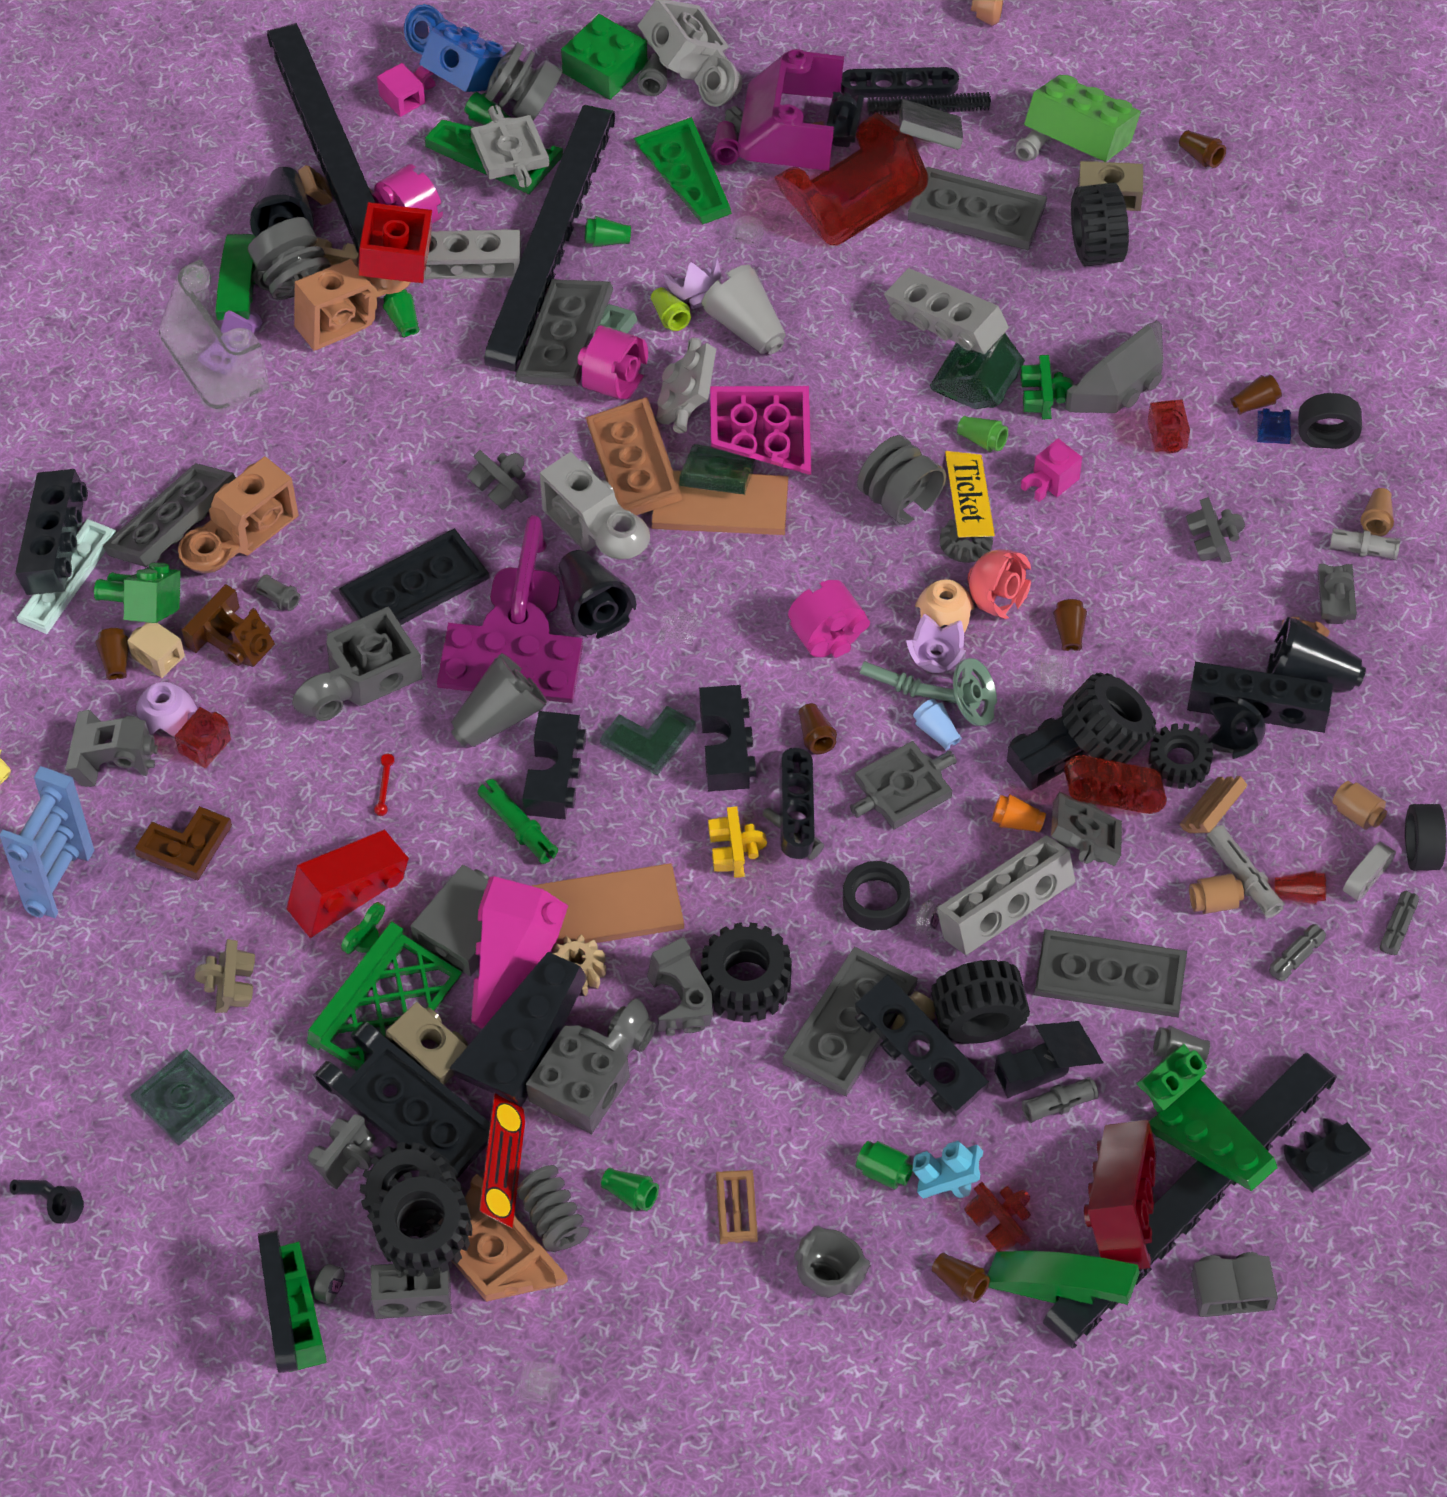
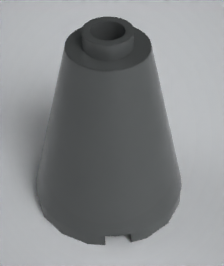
(497, 703)

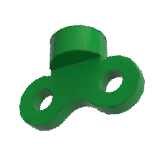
(365, 934)

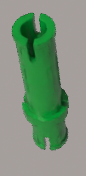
(526, 831)

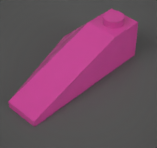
(516, 933)

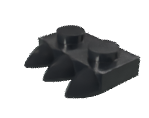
(1326, 1156)

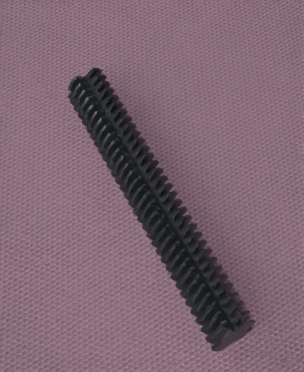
(937, 102)

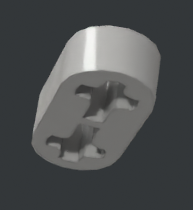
(1369, 871)

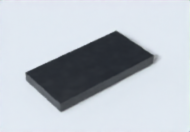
(417, 579)

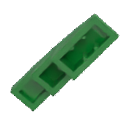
(235, 277)
(1064, 1275)

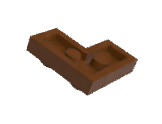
(186, 851)

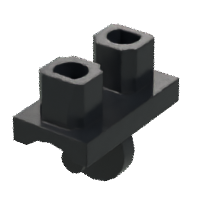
(845, 117)

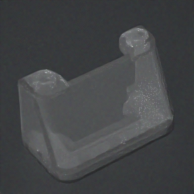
(217, 366)

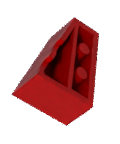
(344, 880)

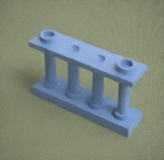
(62, 834)

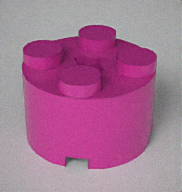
(408, 190)
(613, 362)
(827, 619)

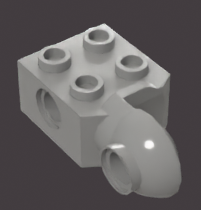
(692, 48)
(589, 510)

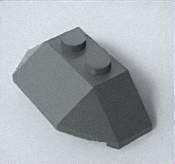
(1121, 375)

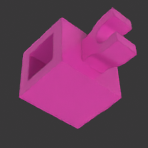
(404, 89)
(1054, 470)

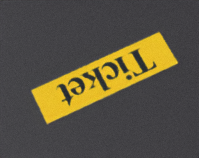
(969, 494)

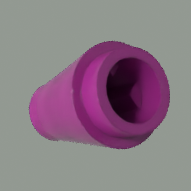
(725, 144)

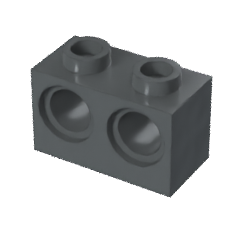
(402, 1295)

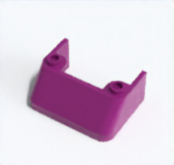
(777, 131)

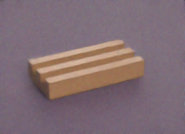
(1213, 804)
(738, 1235)

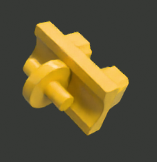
(728, 829)

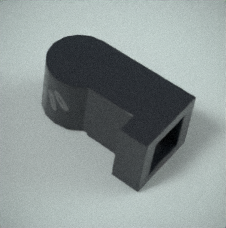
(1027, 1069)

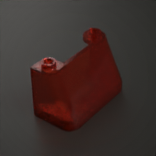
(861, 186)

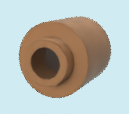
(1360, 805)
(1216, 894)

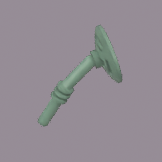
(963, 694)

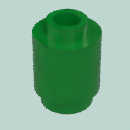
(884, 1164)

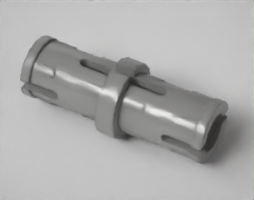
(1365, 543)

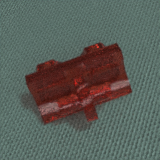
(986, 1205)

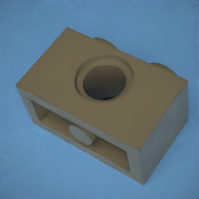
(1126, 175)
(425, 1024)

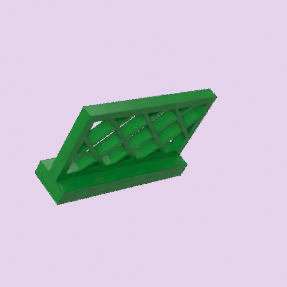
(364, 979)

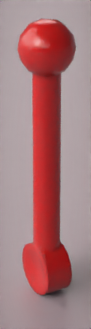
(381, 808)

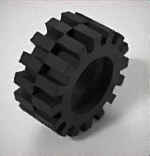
(1185, 739)

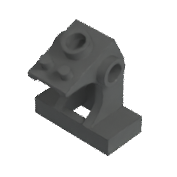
(129, 746)
(675, 968)

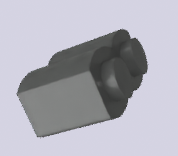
(1233, 1285)

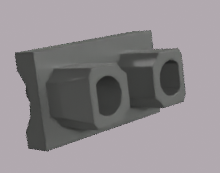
(487, 471)
(1207, 520)
(1336, 593)
(345, 1153)

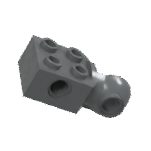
(365, 664)
(588, 1070)

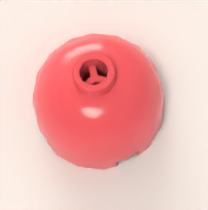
(1001, 575)

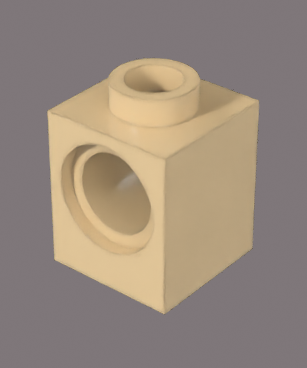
(155, 648)

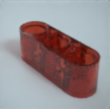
(1100, 779)

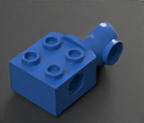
(451, 51)

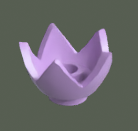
(696, 283)
(931, 638)
(167, 715)

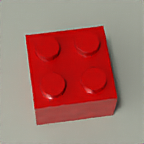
(395, 242)

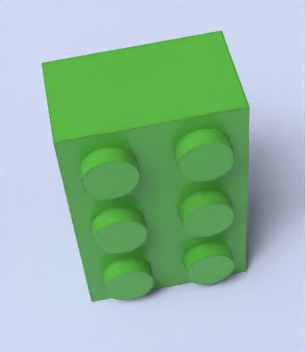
(1082, 117)

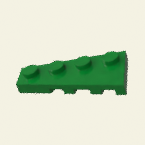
(456, 143)
(686, 167)
(1214, 1136)

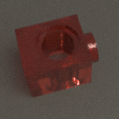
(1168, 426)
(198, 748)

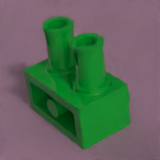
(146, 595)

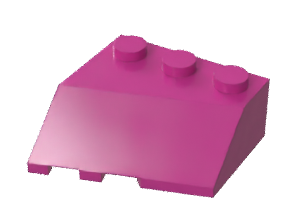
(763, 424)

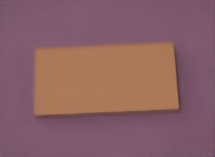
(634, 457)
(757, 512)
(619, 904)

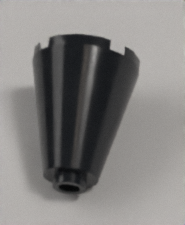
(280, 200)
(594, 595)
(1312, 656)

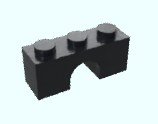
(724, 713)
(550, 791)

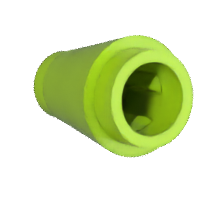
(670, 309)

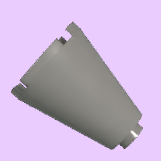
(745, 310)

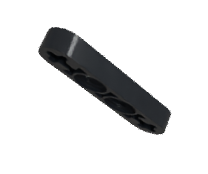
(898, 78)
(796, 802)
(277, 1301)

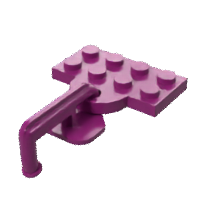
(517, 629)

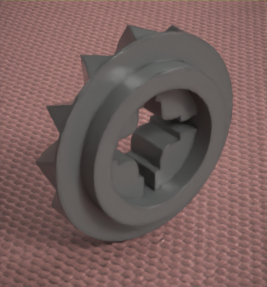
(963, 550)

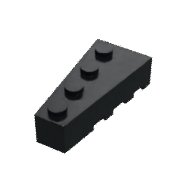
(522, 1030)

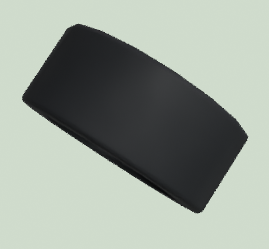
(1334, 407)
(1425, 836)
(876, 919)

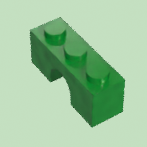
(304, 1320)

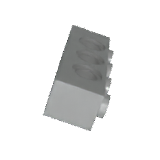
(473, 254)
(946, 311)
(1006, 895)

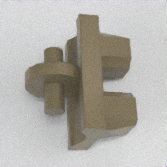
(231, 963)

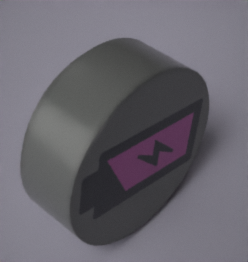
(328, 1283)

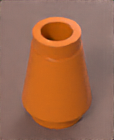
(1017, 814)

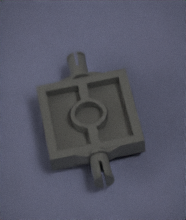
(903, 784)
(1086, 829)

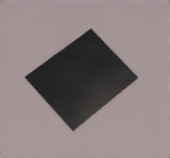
(1069, 1044)

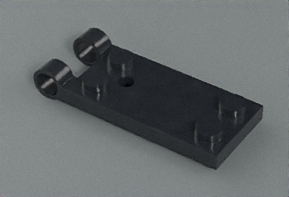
(421, 1109)

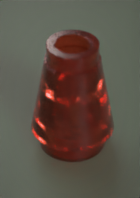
(1302, 887)

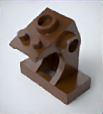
(218, 621)

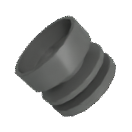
(522, 82)
(287, 255)
(898, 476)

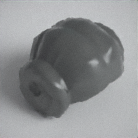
(830, 1262)

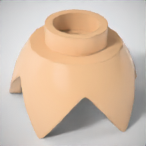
(942, 610)

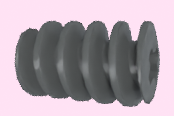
(551, 1210)

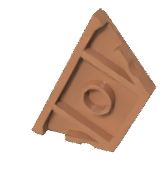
(504, 1258)

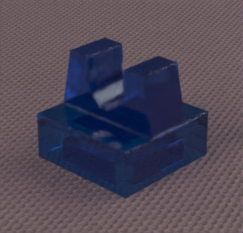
(1274, 426)

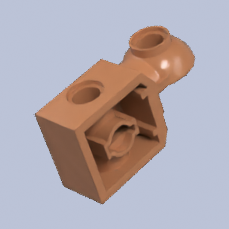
(338, 303)
(241, 517)

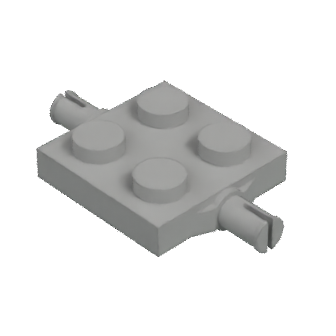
(509, 146)
(686, 385)

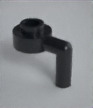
(63, 1202)

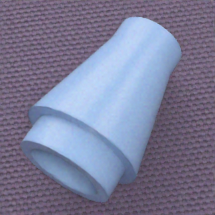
(935, 722)

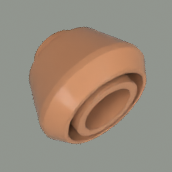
(988, 10)

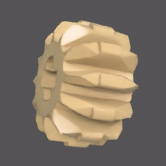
(587, 955)

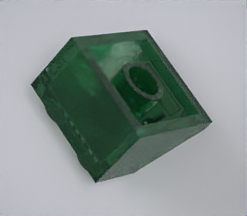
(979, 378)

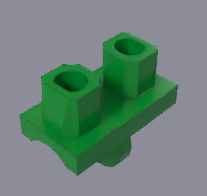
(1040, 376)
(1172, 1077)

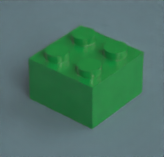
(604, 56)

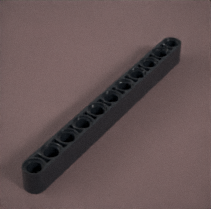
(322, 127)
(548, 238)
(1203, 1187)

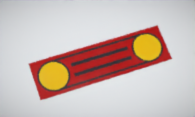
(503, 1161)

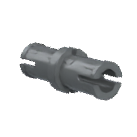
(1059, 1099)

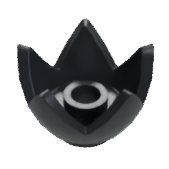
(1232, 733)

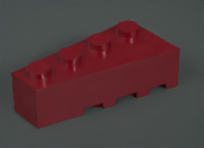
(1123, 1192)

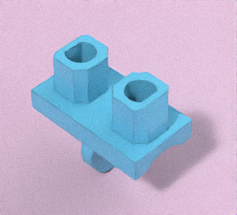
(952, 1171)

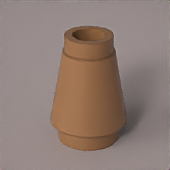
(1378, 513)

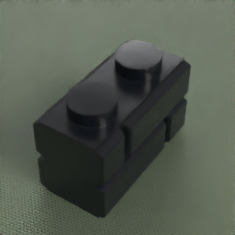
(1042, 753)

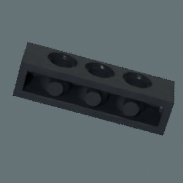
(51, 532)
(1278, 698)
(888, 999)

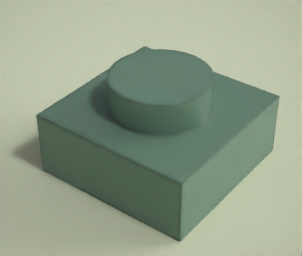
(618, 318)

